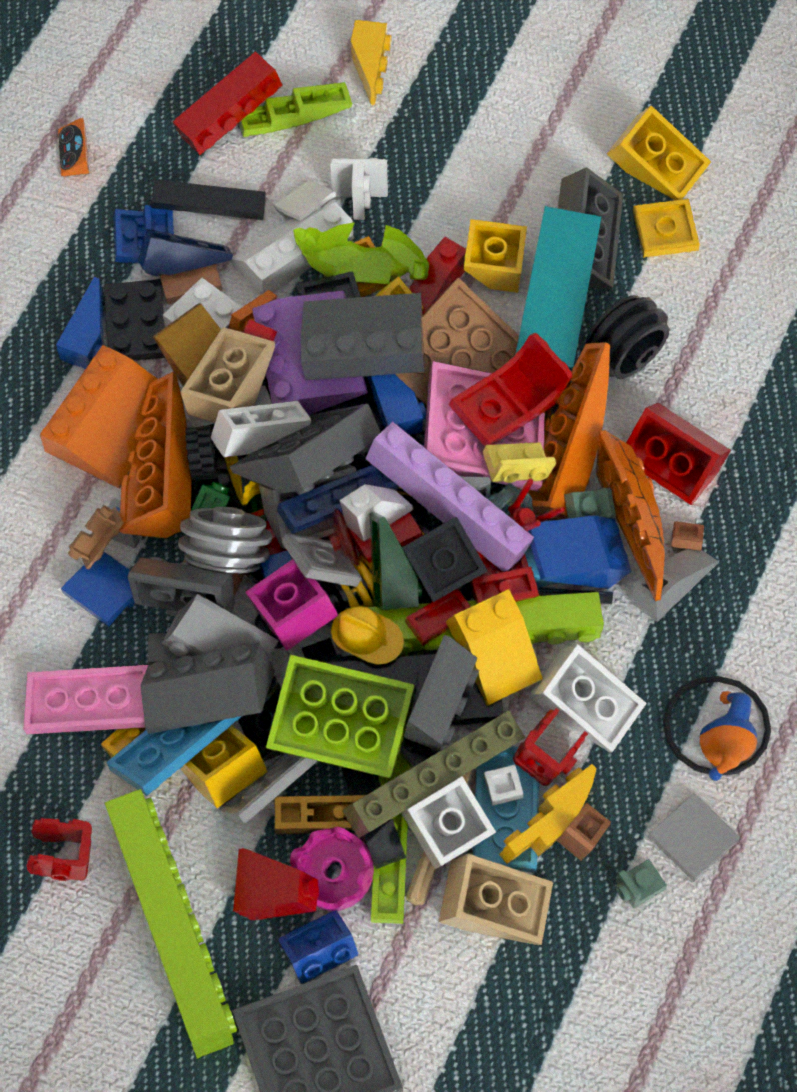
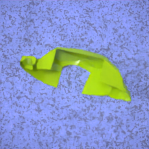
(334, 255)

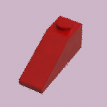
(445, 266)

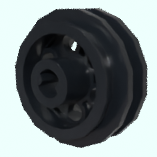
(633, 331)

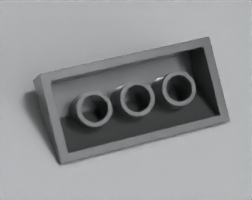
(592, 195)
(206, 687)

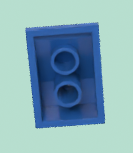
(580, 551)

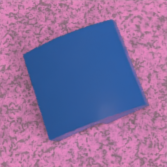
(131, 229)
(101, 589)

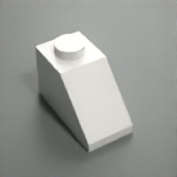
(372, 499)

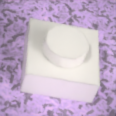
(503, 785)

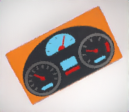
(73, 148)

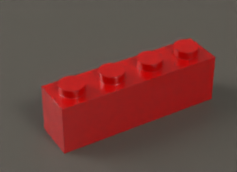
(227, 103)

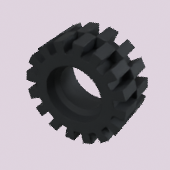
(201, 453)

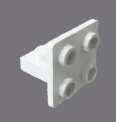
(360, 180)

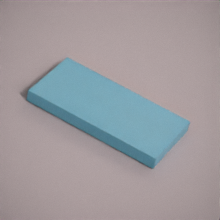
(509, 815)

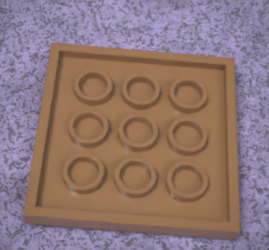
(462, 334)

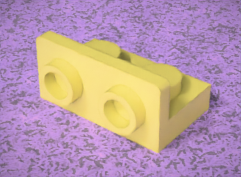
(517, 462)

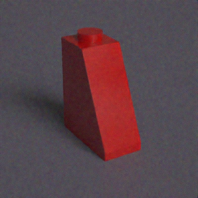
(271, 888)

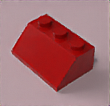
(676, 452)

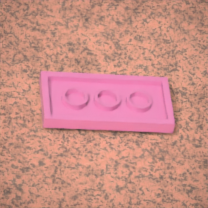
(84, 700)

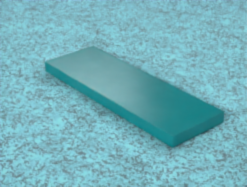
(560, 280)

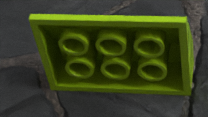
(341, 716)

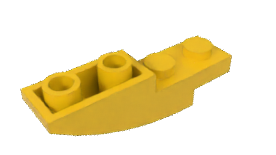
(555, 815)

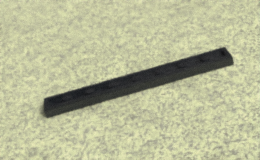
(384, 840)

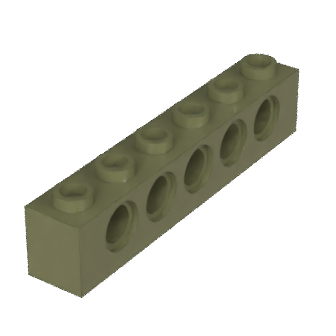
(433, 774)

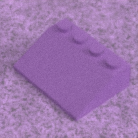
(285, 369)

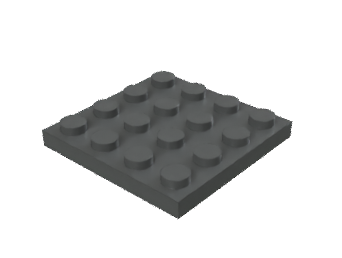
(318, 1038)

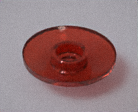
(341, 538)

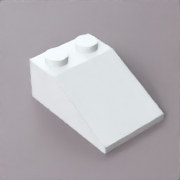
(587, 697)

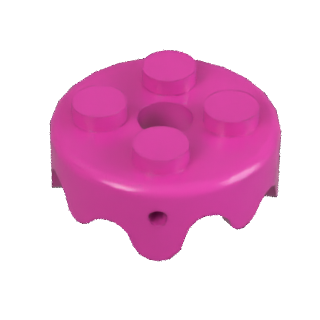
(330, 847)

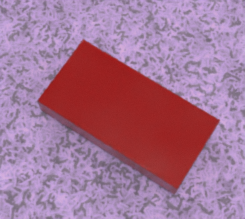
(431, 619)

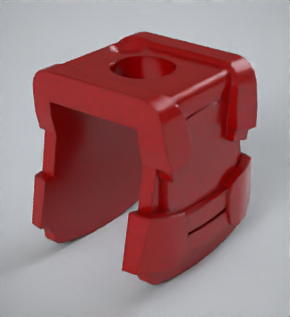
(528, 753)
(54, 831)

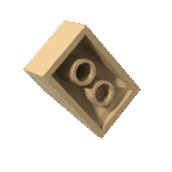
(227, 374)
(495, 900)

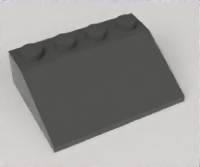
(362, 336)
(312, 451)

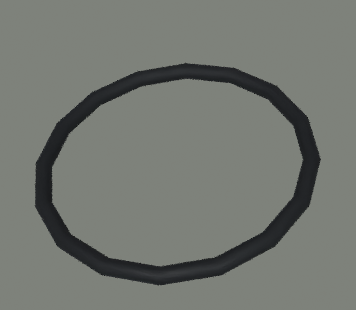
(741, 686)

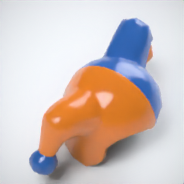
(729, 737)

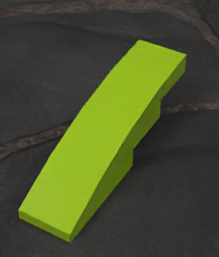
(302, 107)

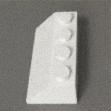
(276, 257)

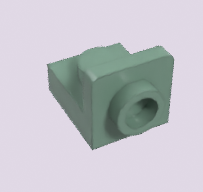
(590, 503)
(639, 884)

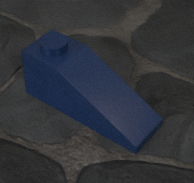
(177, 254)

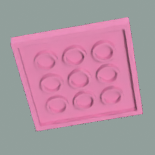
(449, 436)

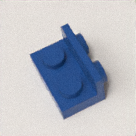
(318, 946)

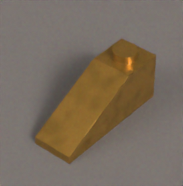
(311, 813)

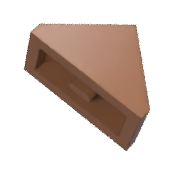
(584, 832)

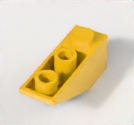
(368, 54)

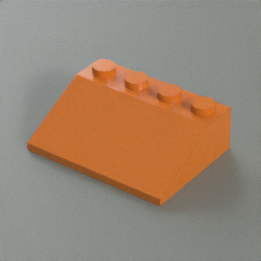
(100, 417)

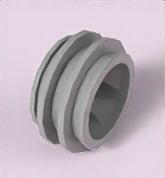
(225, 540)

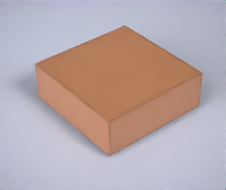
(687, 535)

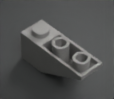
(680, 576)

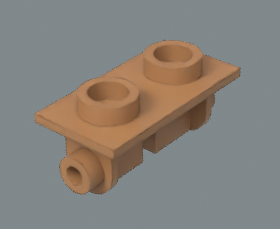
(104, 526)

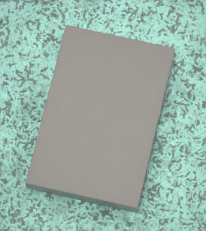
(266, 788)

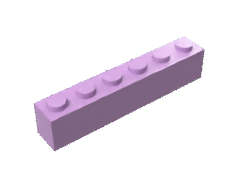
(448, 496)

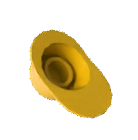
(367, 635)

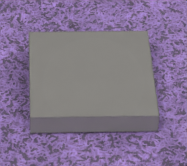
(320, 561)
(694, 837)

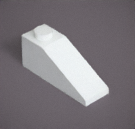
(254, 427)

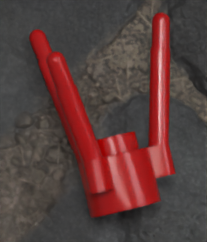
(525, 516)

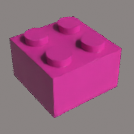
(291, 604)

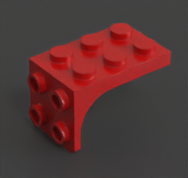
(513, 393)

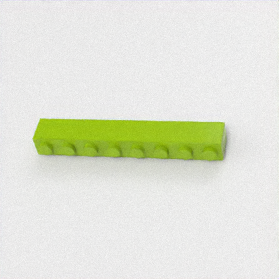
(546, 619)

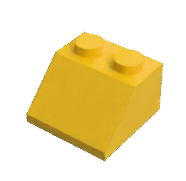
(495, 254)

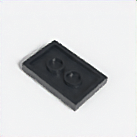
(134, 317)

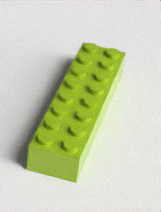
(172, 928)

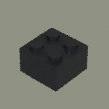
(444, 559)

